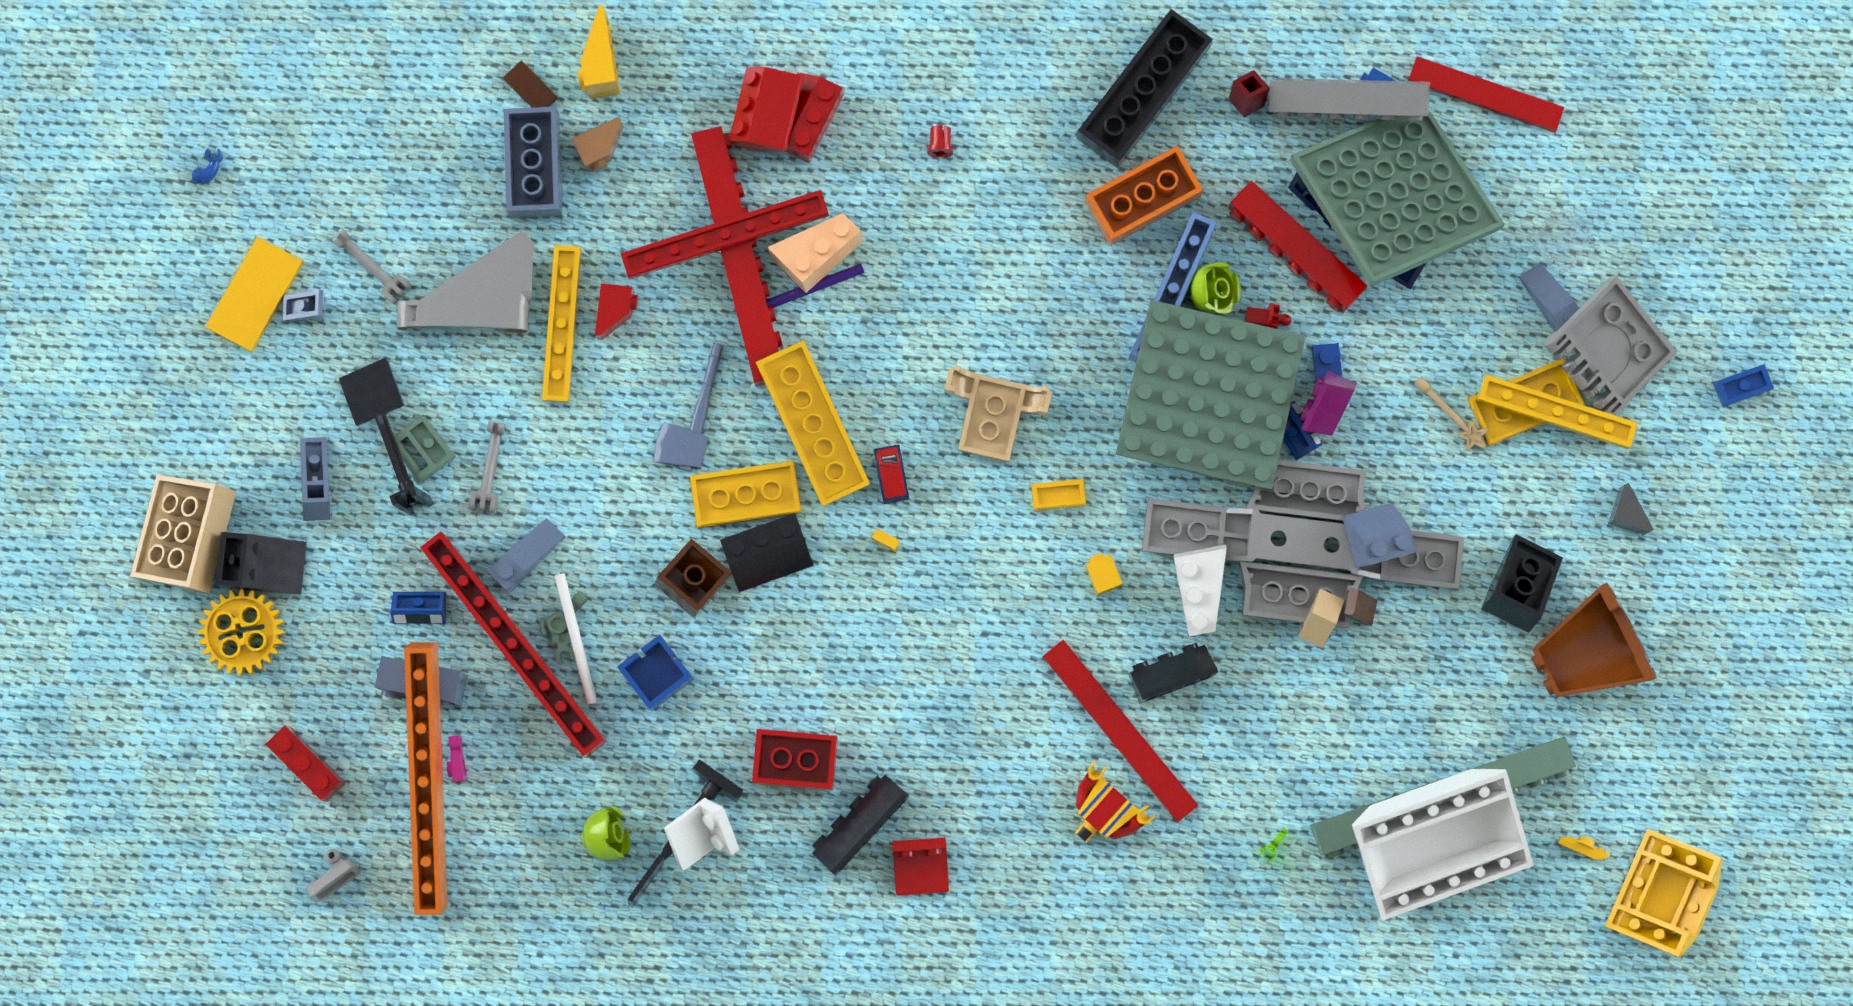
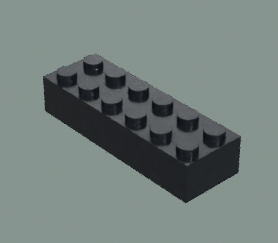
(1144, 88)

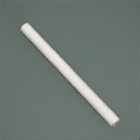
(575, 637)

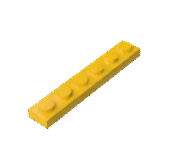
(561, 324)
(1557, 411)

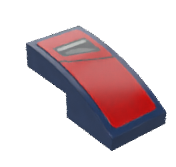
(891, 474)

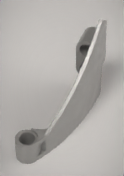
(483, 295)

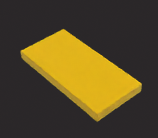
(254, 294)
(1506, 424)
(745, 494)

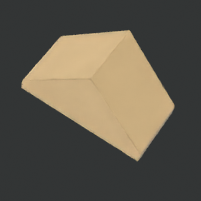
(1321, 618)

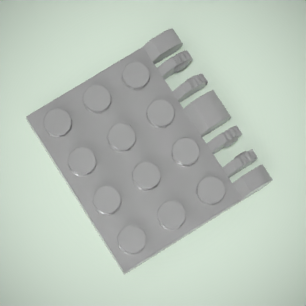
(1616, 347)

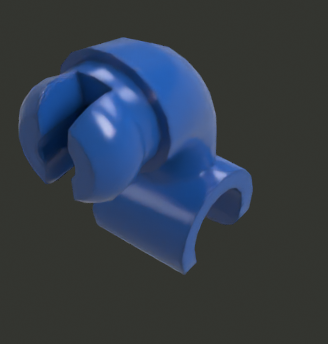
(207, 174)

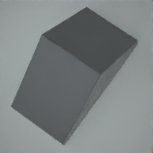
(1628, 512)

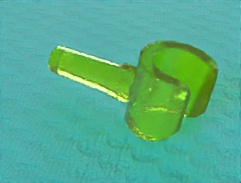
(1274, 844)

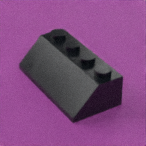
(860, 824)

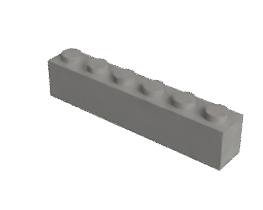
(1349, 97)

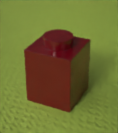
(1249, 93)

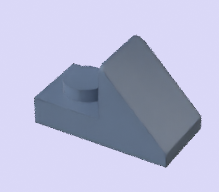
(304, 306)

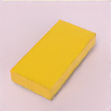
(1058, 494)

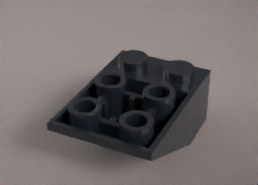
(260, 563)

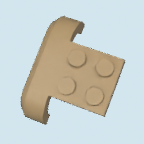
(993, 411)

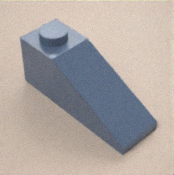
(1549, 296)
(315, 479)
(526, 555)

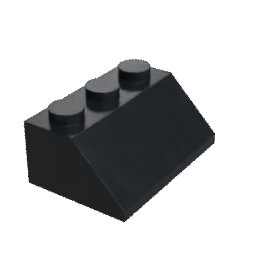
(766, 552)
(1172, 672)

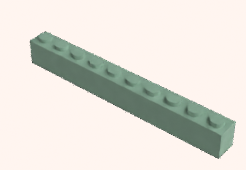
(1522, 768)

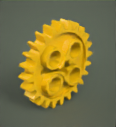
(246, 655)

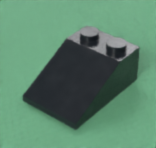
(1522, 584)

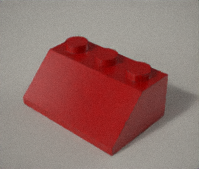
(766, 109)
(813, 115)

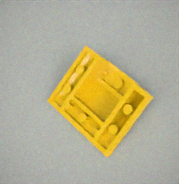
(1666, 894)

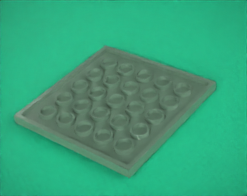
(1396, 194)
(1210, 395)

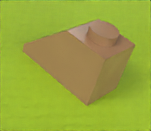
(598, 144)

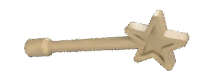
(1470, 432)

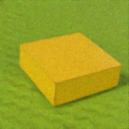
(885, 540)

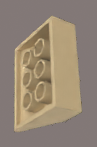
(183, 533)

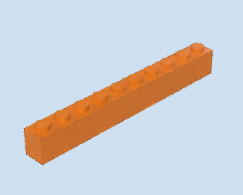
(426, 778)

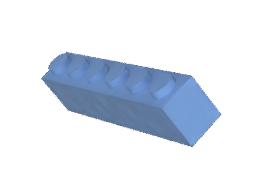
(1182, 266)

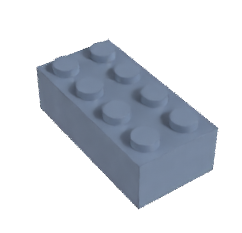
(533, 162)

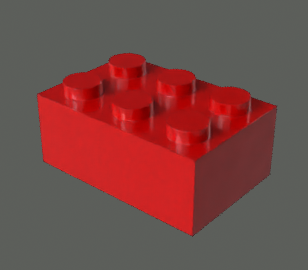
(794, 759)

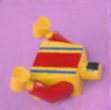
(1106, 809)

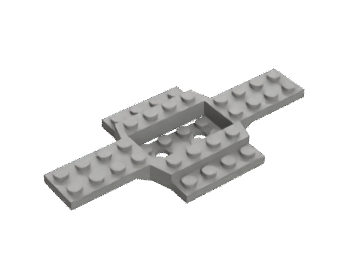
(1302, 493)

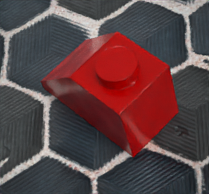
(614, 308)

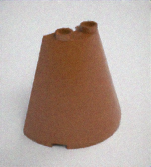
(1593, 649)

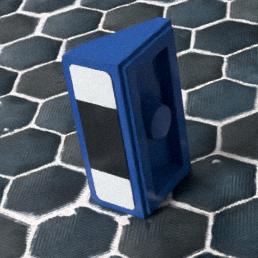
(1296, 439)
(418, 608)

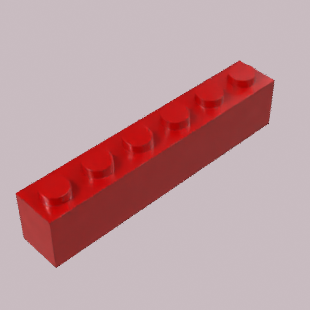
(1297, 247)

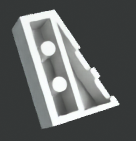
(1200, 586)

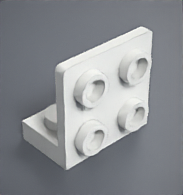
(699, 832)

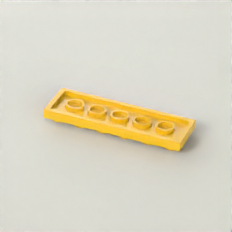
(812, 423)

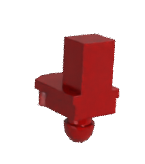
(1267, 317)

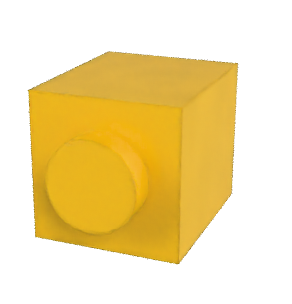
(1103, 573)

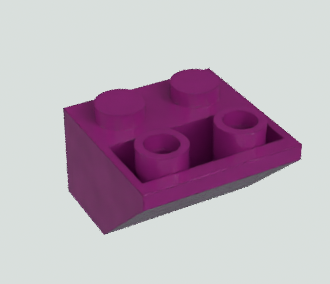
(1329, 403)

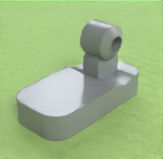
(340, 874)

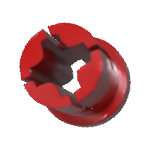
(940, 141)

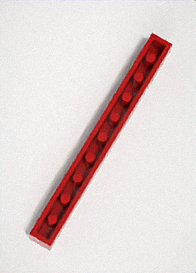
(739, 261)
(513, 644)

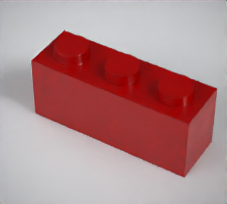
(305, 763)

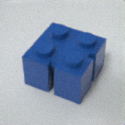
(656, 674)

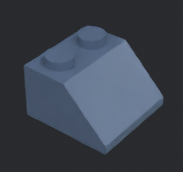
(1378, 535)

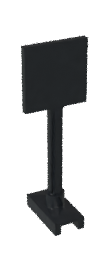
(370, 396)
(714, 784)

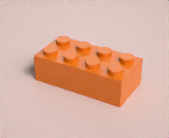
(1143, 195)

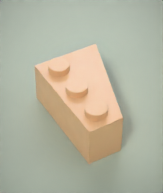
(816, 250)

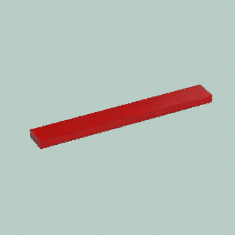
(724, 234)
(1120, 731)

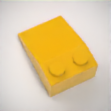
(598, 62)

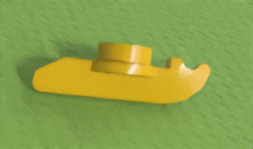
(1584, 846)

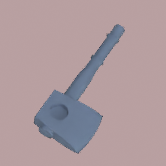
(684, 446)

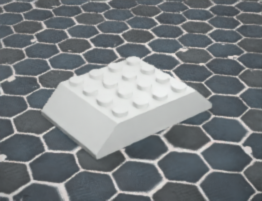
(1441, 840)

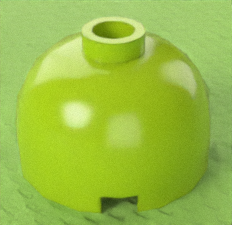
(1215, 288)
(605, 836)

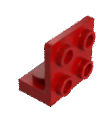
(920, 866)

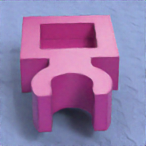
(456, 767)

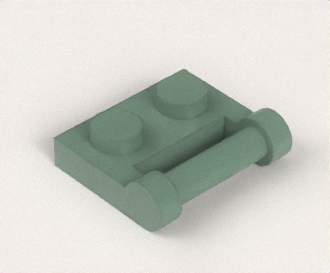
(428, 444)

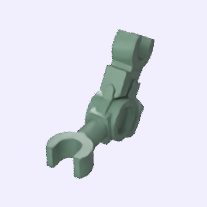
(558, 628)

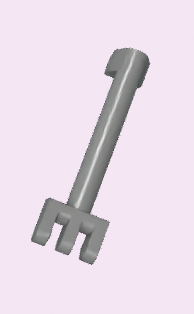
(344, 241)
(484, 495)

